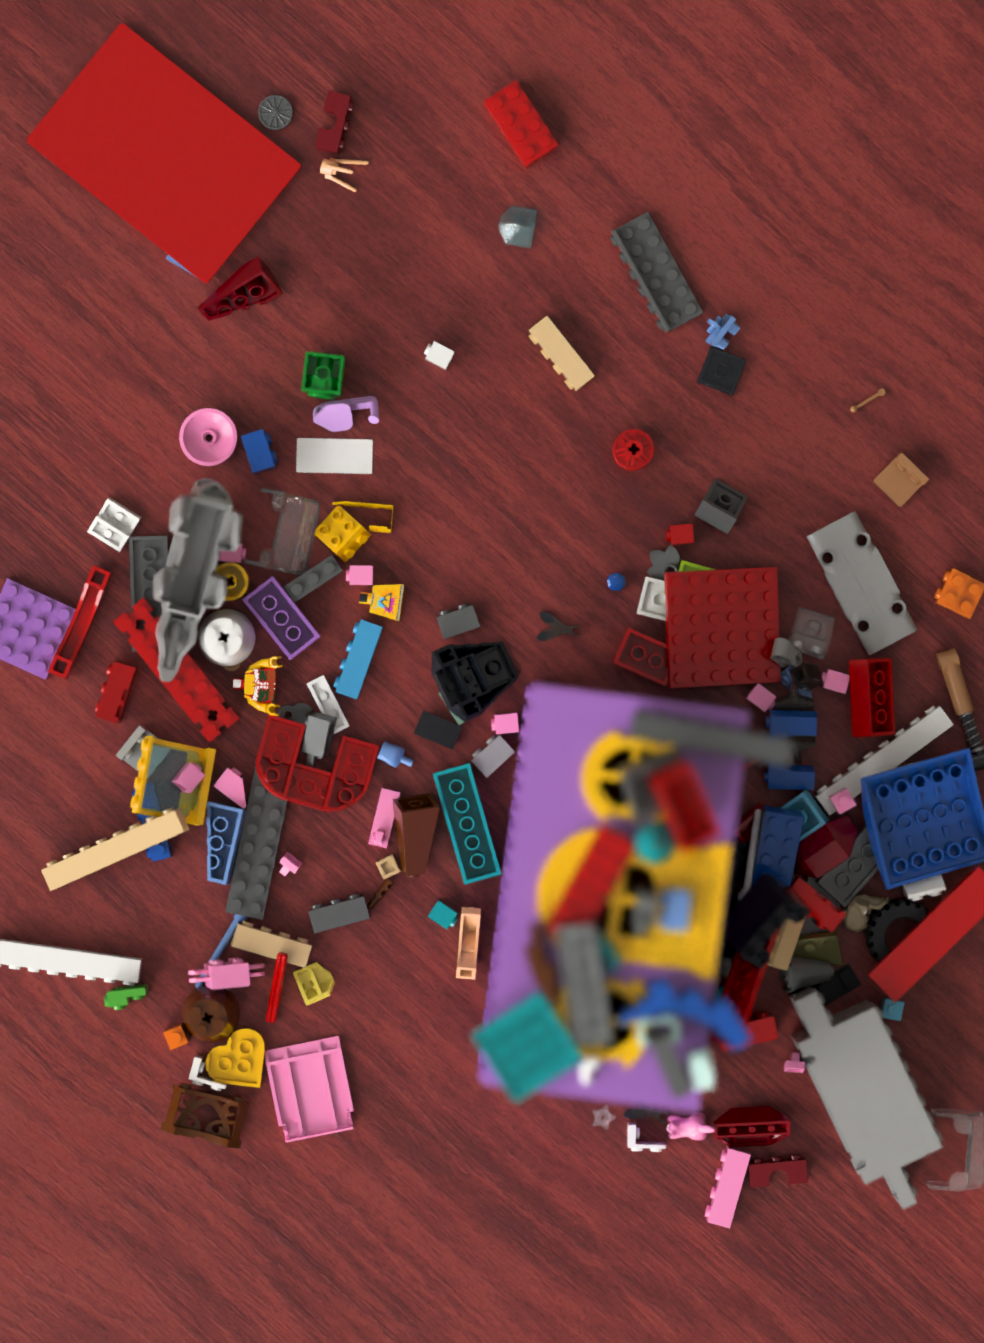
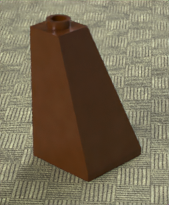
(415, 830)

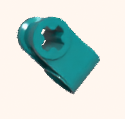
(607, 950)

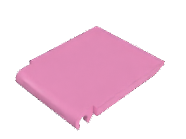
(310, 1088)

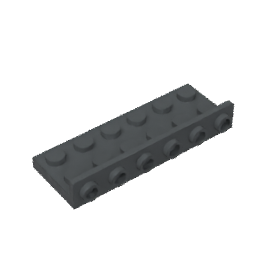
(656, 273)

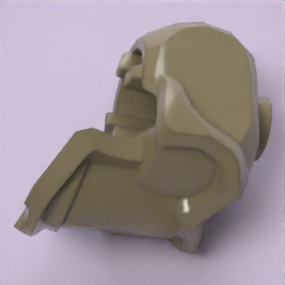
(858, 911)

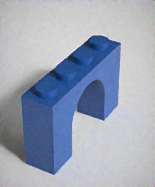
(788, 724)

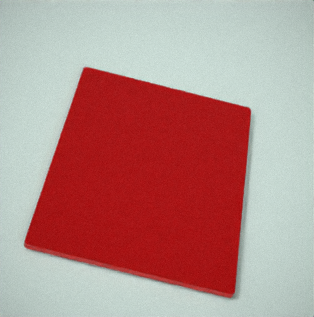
(163, 153)

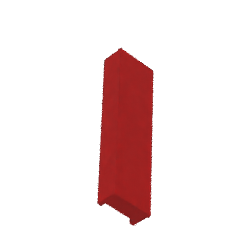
(931, 937)

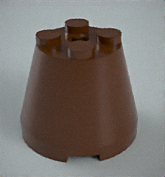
(217, 1003)

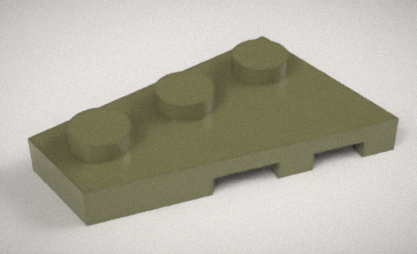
(820, 946)

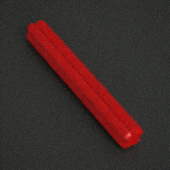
(276, 987)

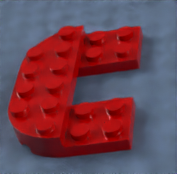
(308, 785)

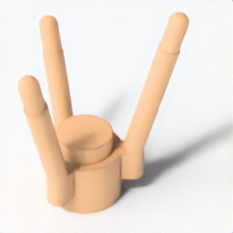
(330, 168)

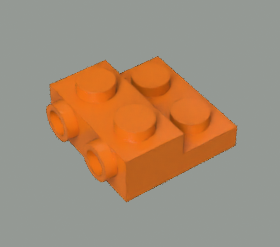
(959, 593)

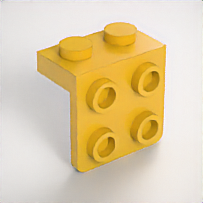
(342, 533)

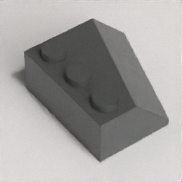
(637, 786)

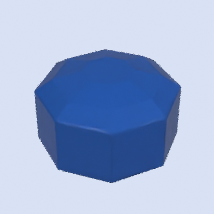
(616, 581)

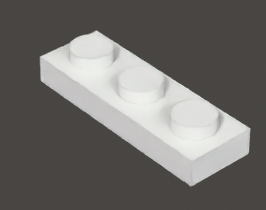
(327, 702)

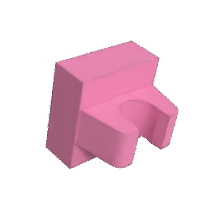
(289, 863)
(794, 1064)

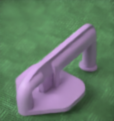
(337, 414)

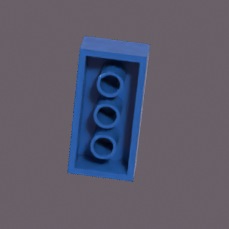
(777, 843)

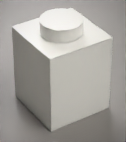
(439, 355)

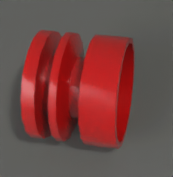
(625, 458)

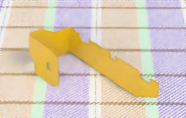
(382, 529)

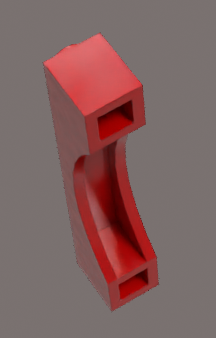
(81, 621)

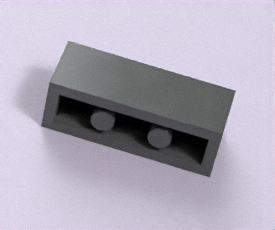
(313, 578)
(338, 913)

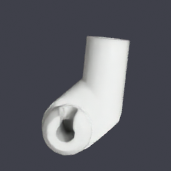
(587, 1067)

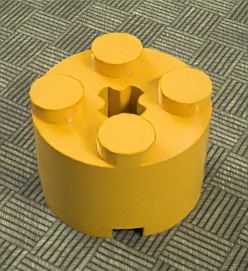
(241, 579)

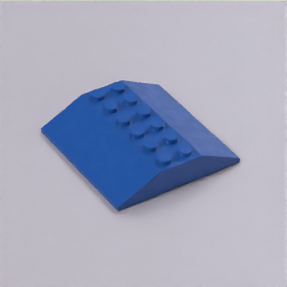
(924, 818)

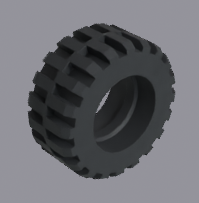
(882, 918)

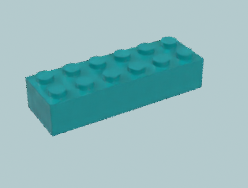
(467, 823)

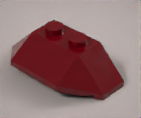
(826, 848)
(752, 1126)

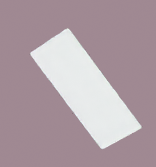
(334, 455)

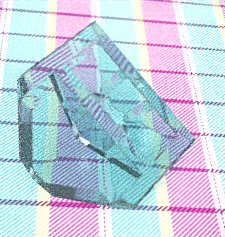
(518, 226)

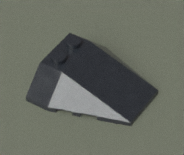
(472, 676)

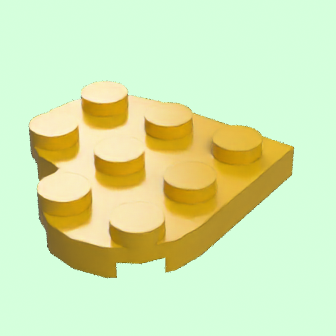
(239, 1060)

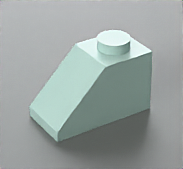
(700, 1068)

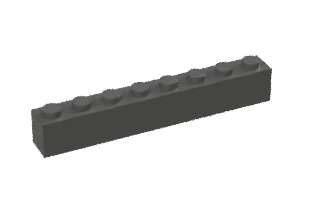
(710, 739)

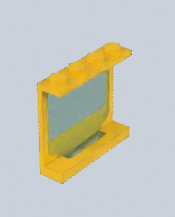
(158, 767)

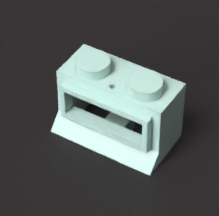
(665, 1019)

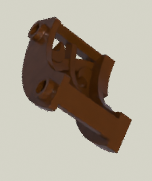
(221, 1137)

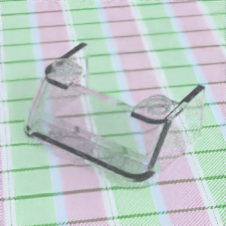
(293, 533)
(972, 1124)

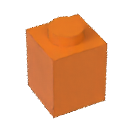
(176, 1036)

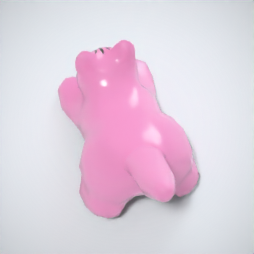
(691, 1127)

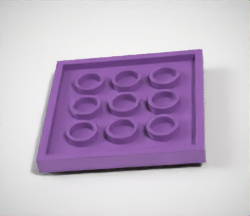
(31, 627)

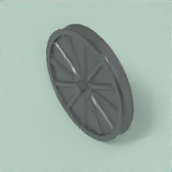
(275, 112)

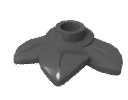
(663, 561)
(298, 712)

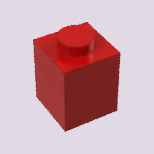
(680, 534)

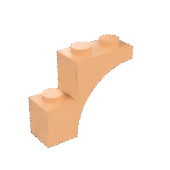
(468, 943)

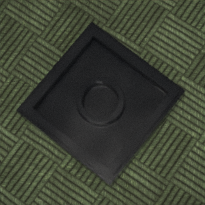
(721, 371)

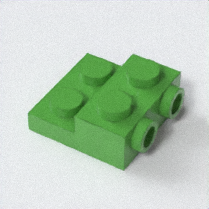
(121, 996)

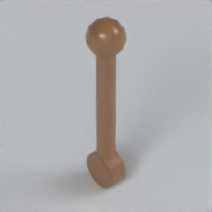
(881, 392)

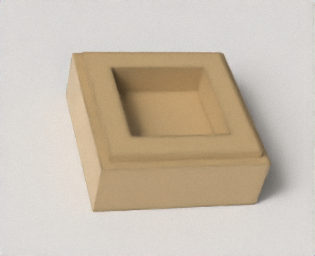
(388, 866)

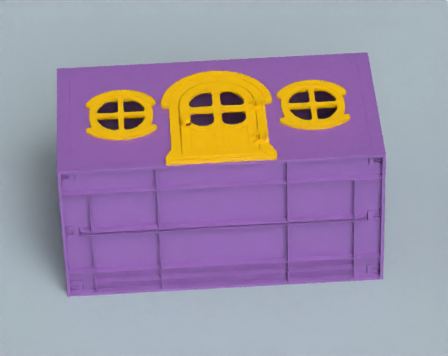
(549, 834)

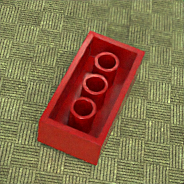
(521, 124)
(872, 697)
(684, 805)

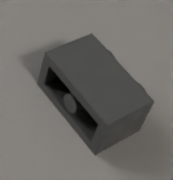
(458, 621)

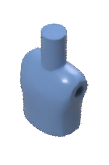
(393, 755)

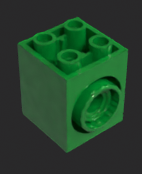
(323, 375)

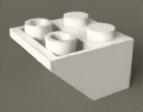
(931, 886)

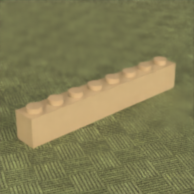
(115, 849)

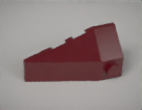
(247, 286)

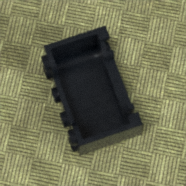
(760, 916)

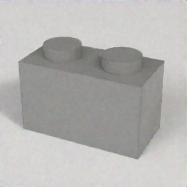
(492, 755)

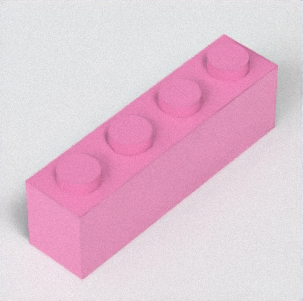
(728, 1186)

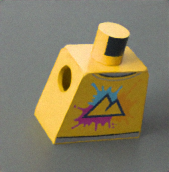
(384, 600)

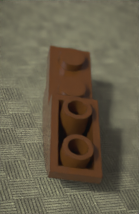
(543, 972)

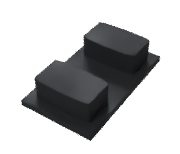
(437, 730)
(840, 984)

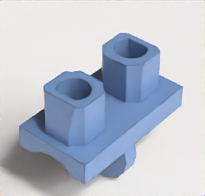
(719, 328)

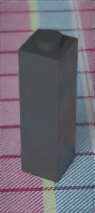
(669, 1062)

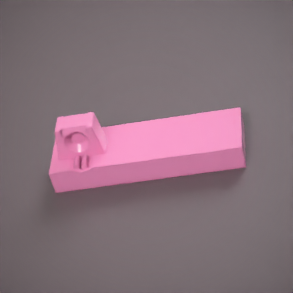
(383, 818)

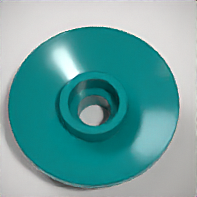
(646, 842)

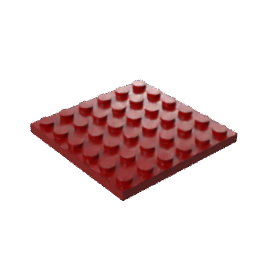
(721, 626)

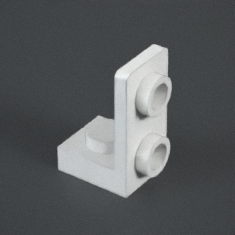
(198, 1067)
(634, 1133)

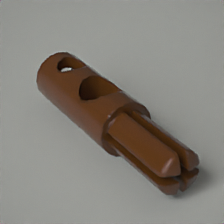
(379, 894)

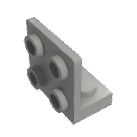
(131, 750)

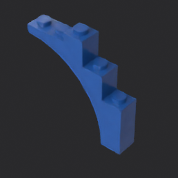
(689, 1004)

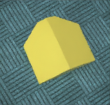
(314, 983)

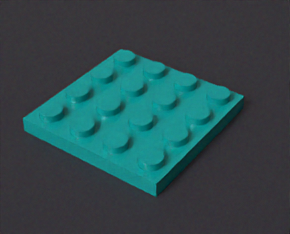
(527, 1046)

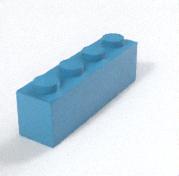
(358, 659)

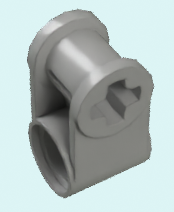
(785, 653)

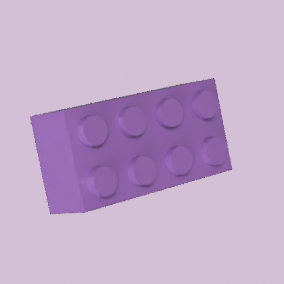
(281, 618)

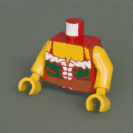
(260, 685)

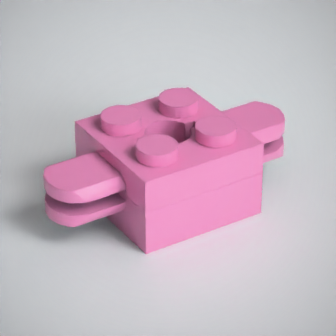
(226, 974)

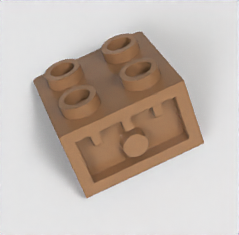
(900, 479)

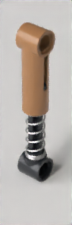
(950, 667)

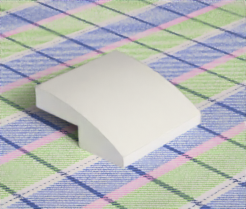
(114, 524)

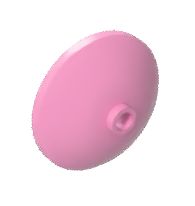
(194, 433)

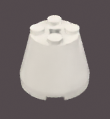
(240, 639)

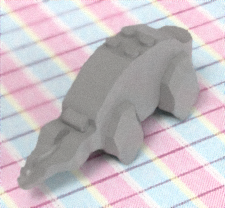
(188, 585)

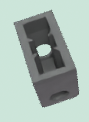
(646, 903)

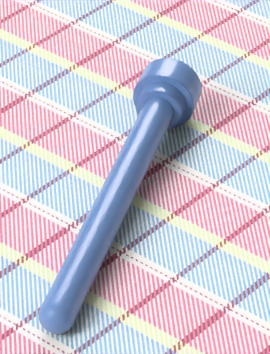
(224, 942)

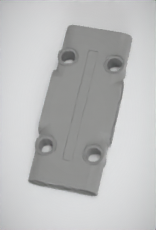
(862, 583)

